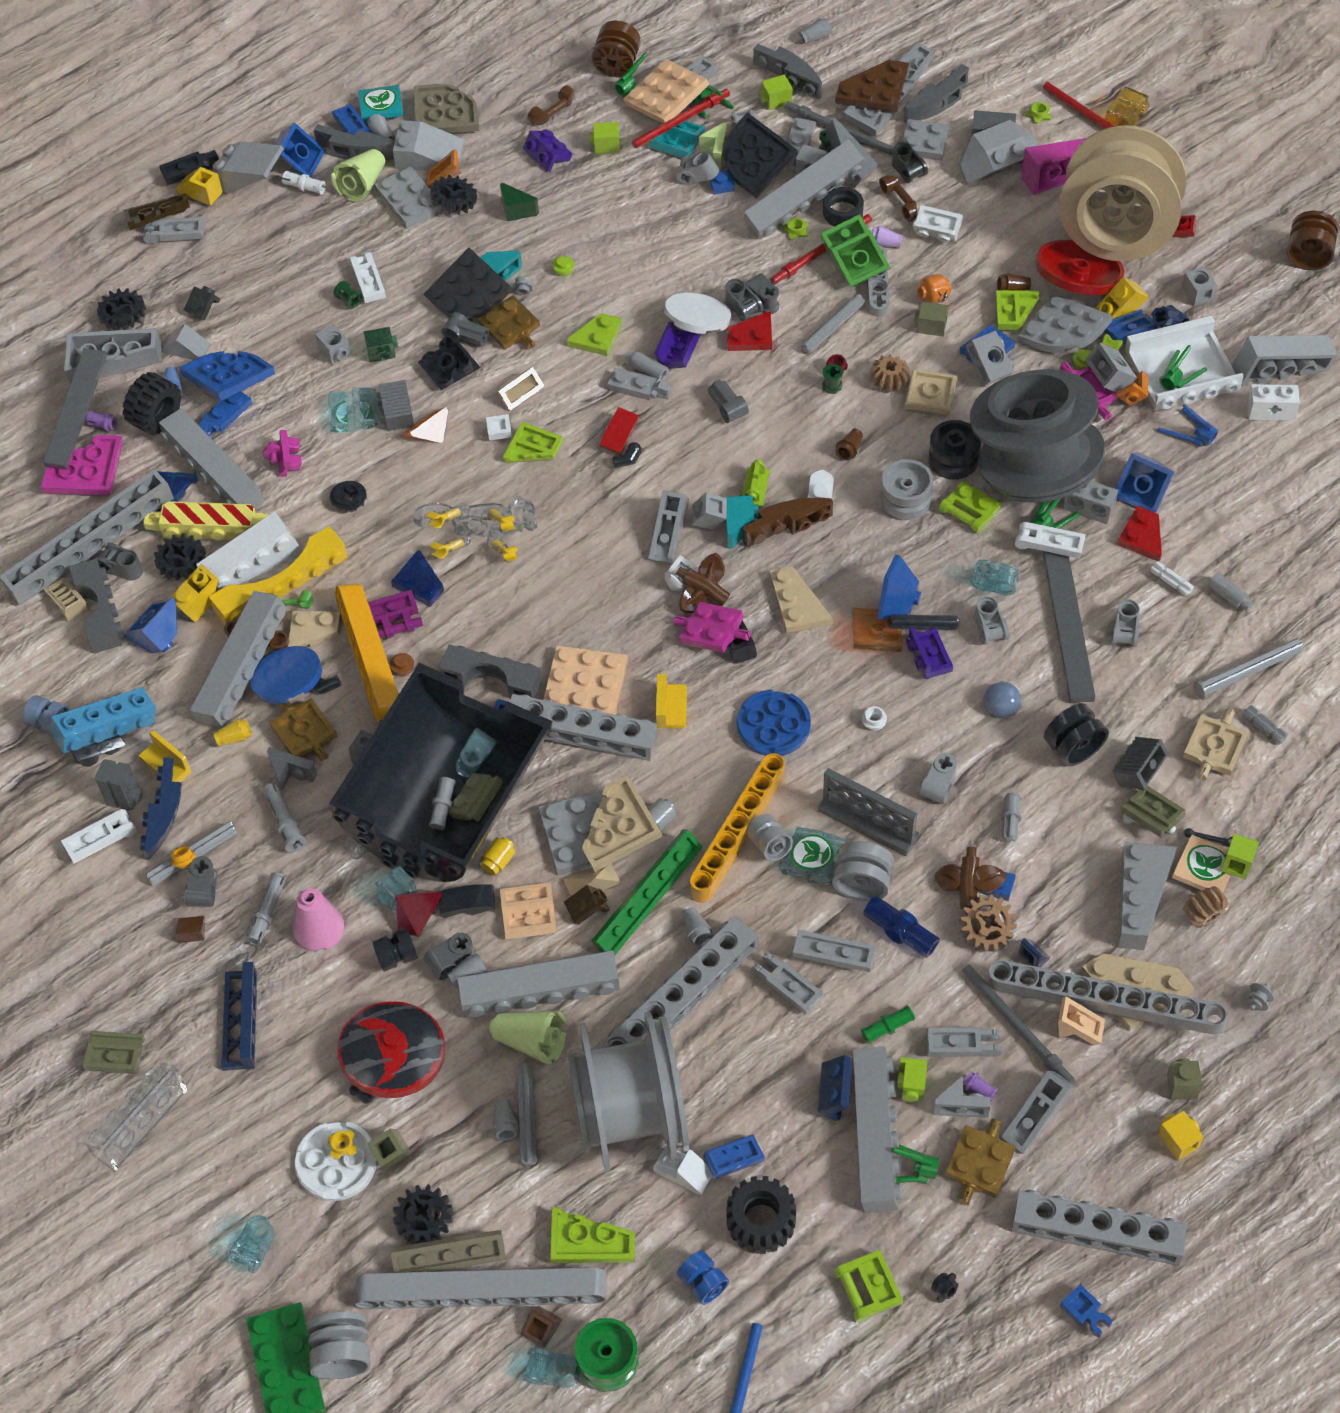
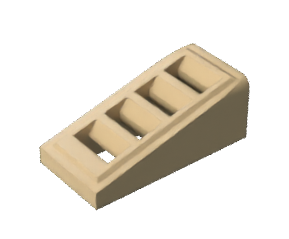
(74, 609)

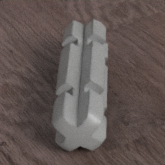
(1265, 725)

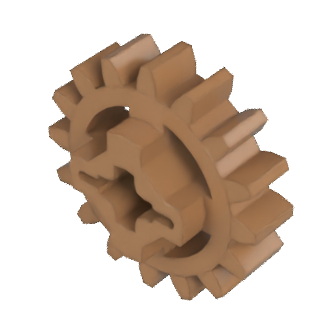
(978, 918)

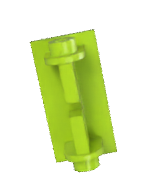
(756, 482)

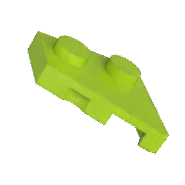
(596, 335)
(532, 444)

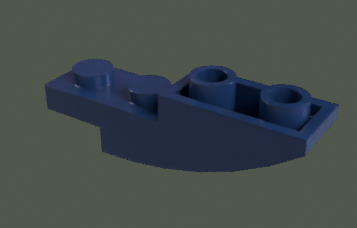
(163, 812)

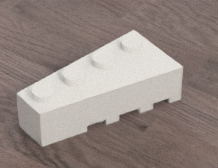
(253, 552)

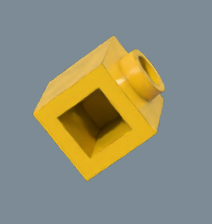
(1180, 1134)

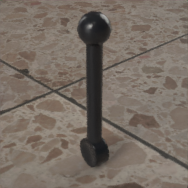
(1188, 832)

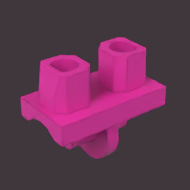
(281, 452)

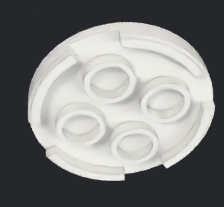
(697, 312)
(330, 1177)

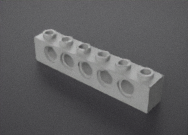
(591, 735)
(1111, 1239)

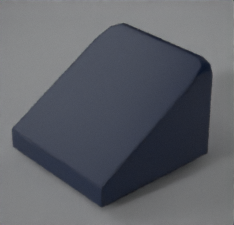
(1033, 953)

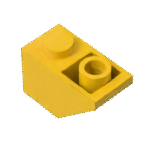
(201, 186)
(1123, 299)
(194, 593)

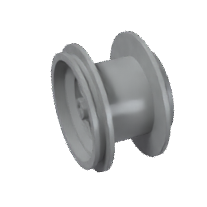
(629, 1091)

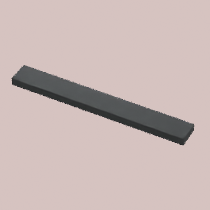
(1069, 628)

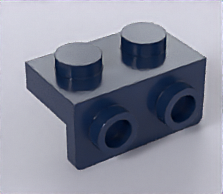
(835, 1087)

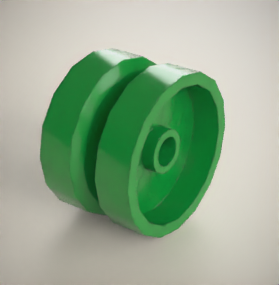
(609, 1338)

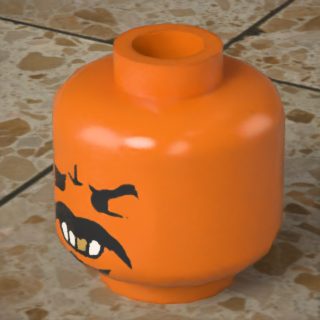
(934, 289)

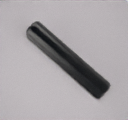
(940, 622)

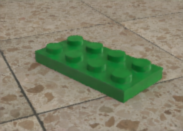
(282, 1361)

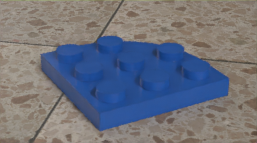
(226, 373)

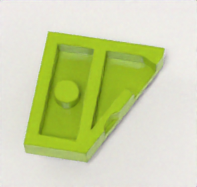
(1014, 308)

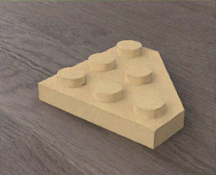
(619, 825)
(1137, 974)

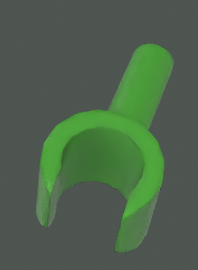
(304, 601)

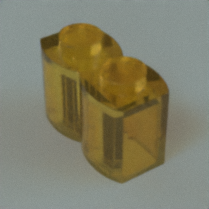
(1127, 107)

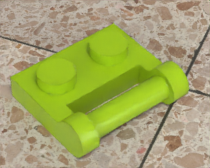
(973, 502)
(877, 1282)

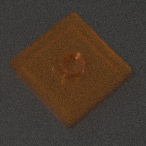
(874, 633)

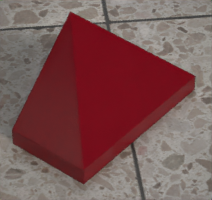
(415, 910)

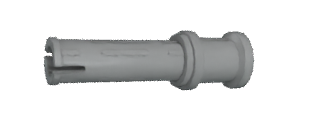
(287, 826)

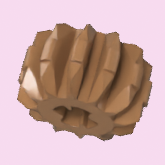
(890, 373)
(1206, 907)

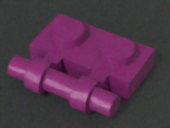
(395, 608)

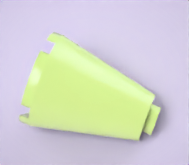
(358, 174)
(531, 1033)

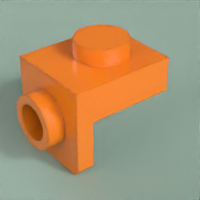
(1135, 391)

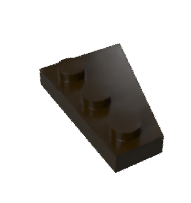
(156, 210)

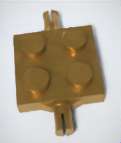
(510, 323)
(303, 729)
(980, 1161)

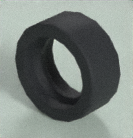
(838, 195)

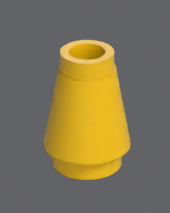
(234, 732)

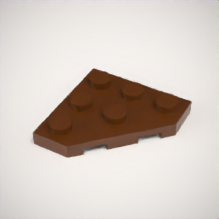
(876, 87)

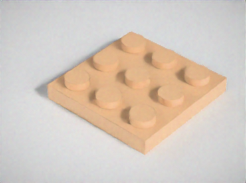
(666, 91)
(586, 678)

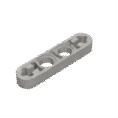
(873, 296)

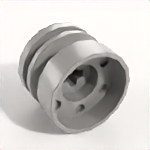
(338, 1345)

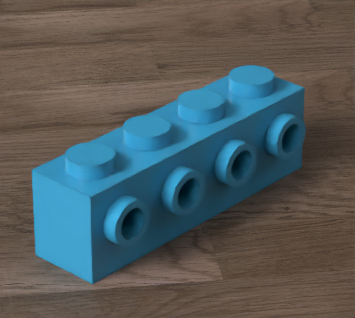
(103, 720)

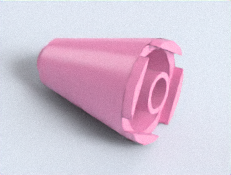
(316, 921)

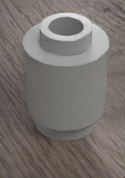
(662, 812)

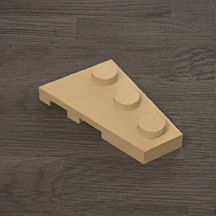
(797, 602)

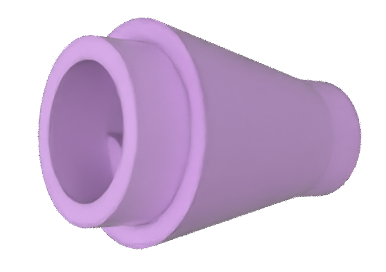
(886, 237)

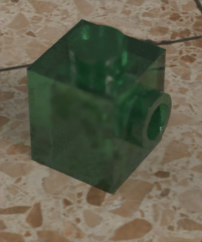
(380, 344)

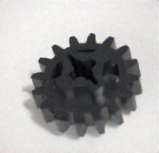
(453, 194)
(121, 309)
(177, 556)
(429, 1204)

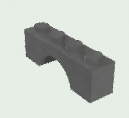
(101, 626)
(470, 664)

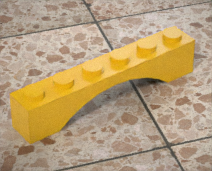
(320, 554)

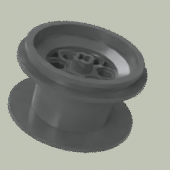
(1038, 435)

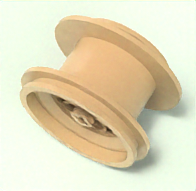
(1132, 169)

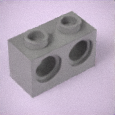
(1093, 502)

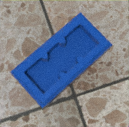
(349, 120)
(733, 1156)

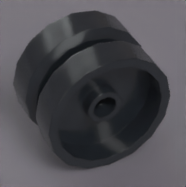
(953, 450)
(1076, 734)

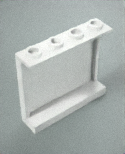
(1155, 348)

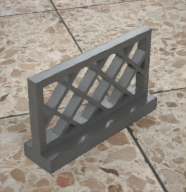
(872, 820)

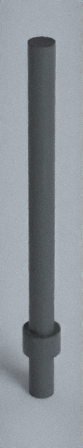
(806, 113)
(1051, 1061)

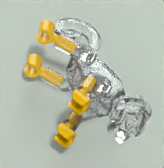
(478, 520)

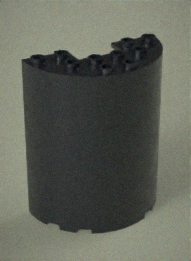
(397, 775)

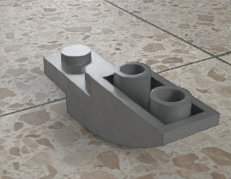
(796, 70)
(937, 99)
(347, 145)

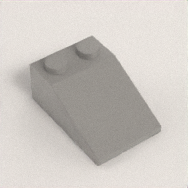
(423, 145)
(245, 164)

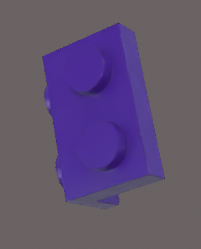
(546, 149)
(676, 347)
(929, 653)

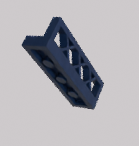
(245, 1019)

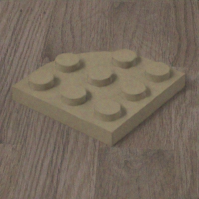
(446, 108)

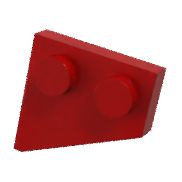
(751, 334)
(1143, 534)

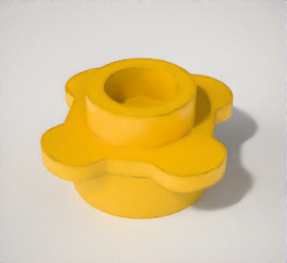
(342, 1137)

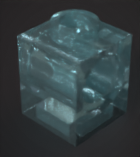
(393, 884)

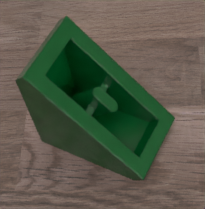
(518, 203)

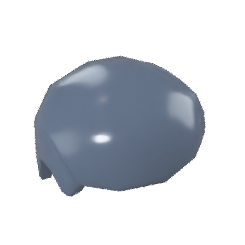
(1002, 699)

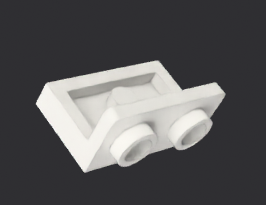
(937, 223)

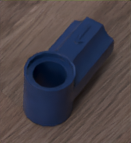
(1168, 316)

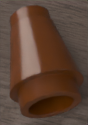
(1013, 282)
(849, 444)

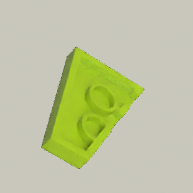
(587, 1241)

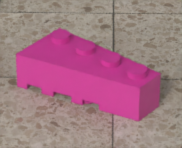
(1047, 165)

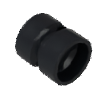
(394, 949)

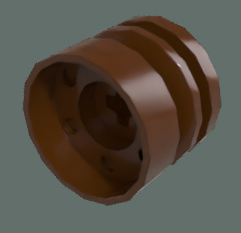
(616, 48)
(1312, 240)

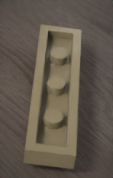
(449, 1253)

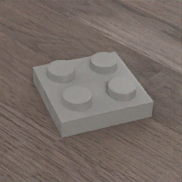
(927, 138)

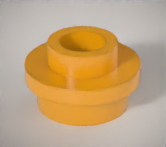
(182, 857)

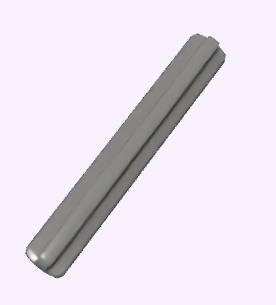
(833, 323)
(199, 847)
(526, 1114)

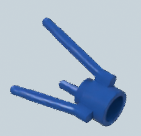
(1205, 431)

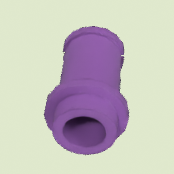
(107, 421)
(978, 1085)

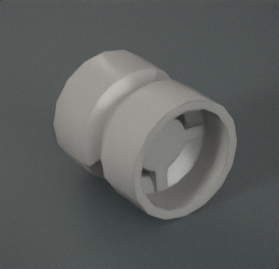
(769, 837)

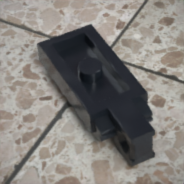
(181, 167)

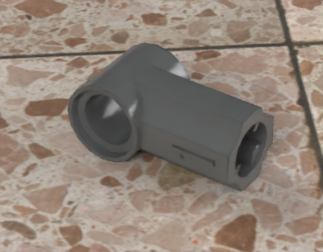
(460, 328)
(730, 405)

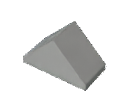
(185, 343)

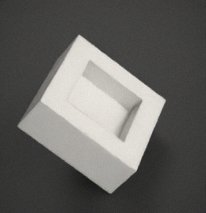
(498, 427)

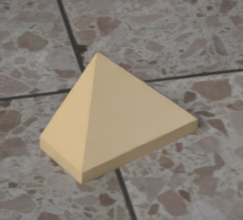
(519, 388)
(602, 879)

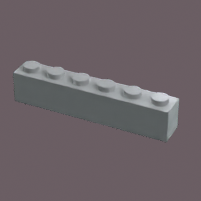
(804, 189)
(209, 460)
(238, 659)
(538, 984)
(875, 1129)

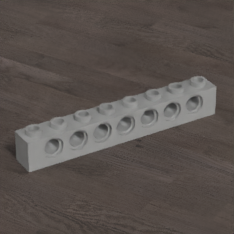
(86, 537)
(690, 995)

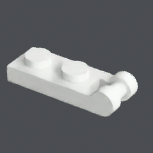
(368, 277)
(1050, 539)
(99, 835)

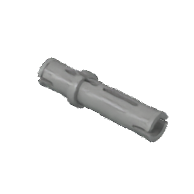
(262, 917)

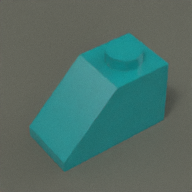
(503, 262)
(739, 513)

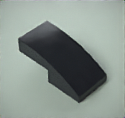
(468, 898)

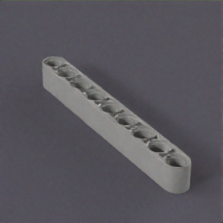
(1117, 1005)
(480, 1288)

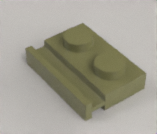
(475, 797)
(1153, 811)
(113, 1052)

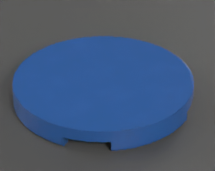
(286, 674)
(773, 723)

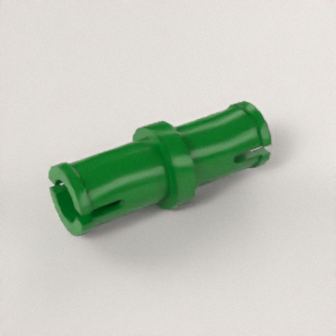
(887, 1024)

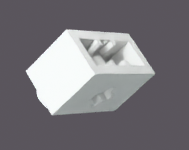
(1273, 402)

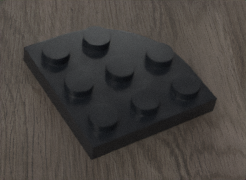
(755, 154)
(468, 287)

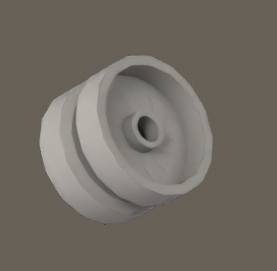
(906, 489)
(863, 870)

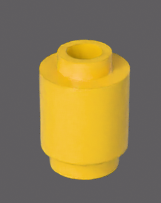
(497, 855)

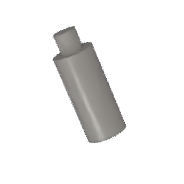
(647, 365)
(1230, 592)

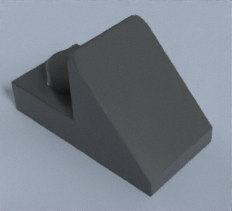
(288, 764)

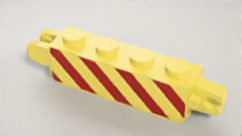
(203, 520)

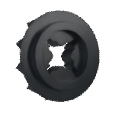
(354, 490)

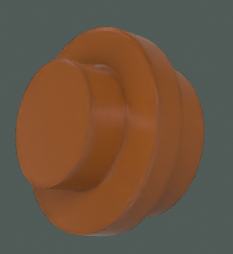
(401, 664)

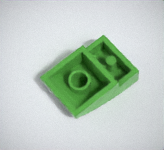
(854, 251)

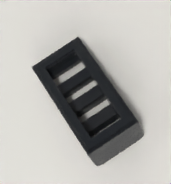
(741, 649)

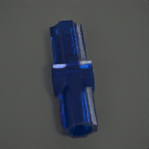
(901, 926)

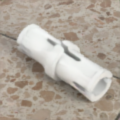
(304, 182)

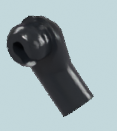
(630, 456)
(324, 686)

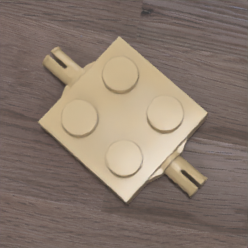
(1215, 744)

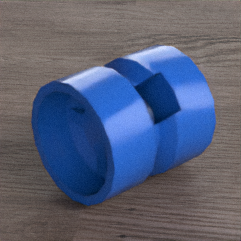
(705, 1280)

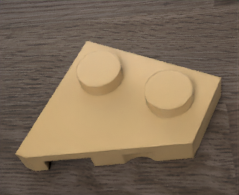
(313, 627)

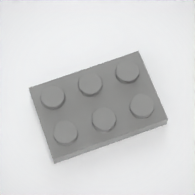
(407, 197)

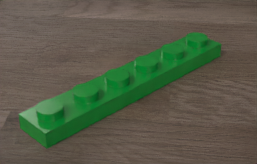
(647, 893)

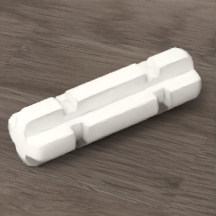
(1172, 578)

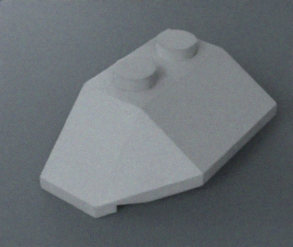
(995, 150)

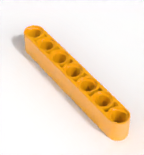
(367, 648)
(736, 837)

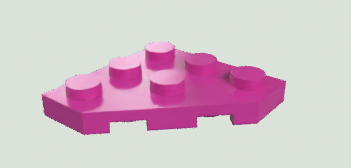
(89, 470)

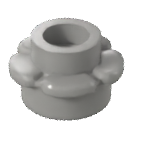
(523, 285)

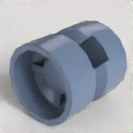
(39, 712)

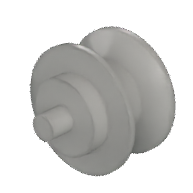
(1259, 996)

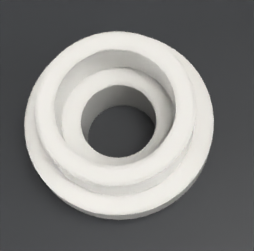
(874, 712)

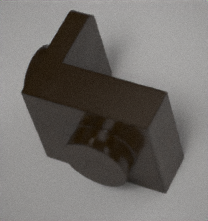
(586, 903)

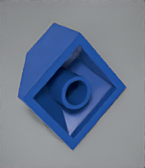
(300, 149)
(1144, 482)
(898, 590)
(155, 627)

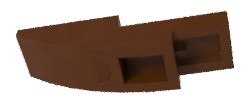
(792, 514)

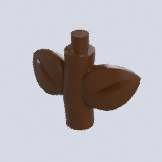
(703, 584)
(970, 878)

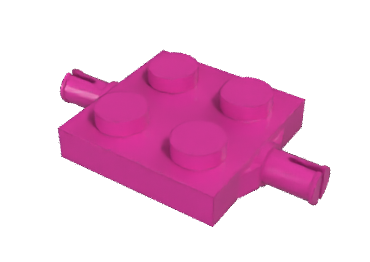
(1105, 396)
(712, 627)

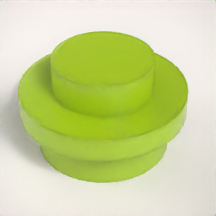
(563, 265)
(1079, 359)

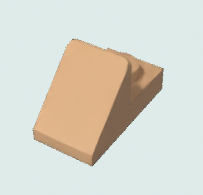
(1080, 1021)

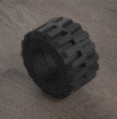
(150, 401)
(761, 1193)

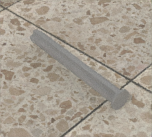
(1247, 668)

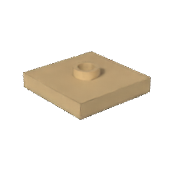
(931, 392)

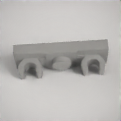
(834, 950)

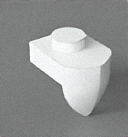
(821, 484)
(673, 581)

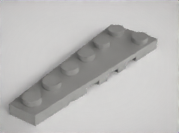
(874, 120)

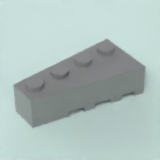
(123, 348)
(1283, 356)
(1141, 888)

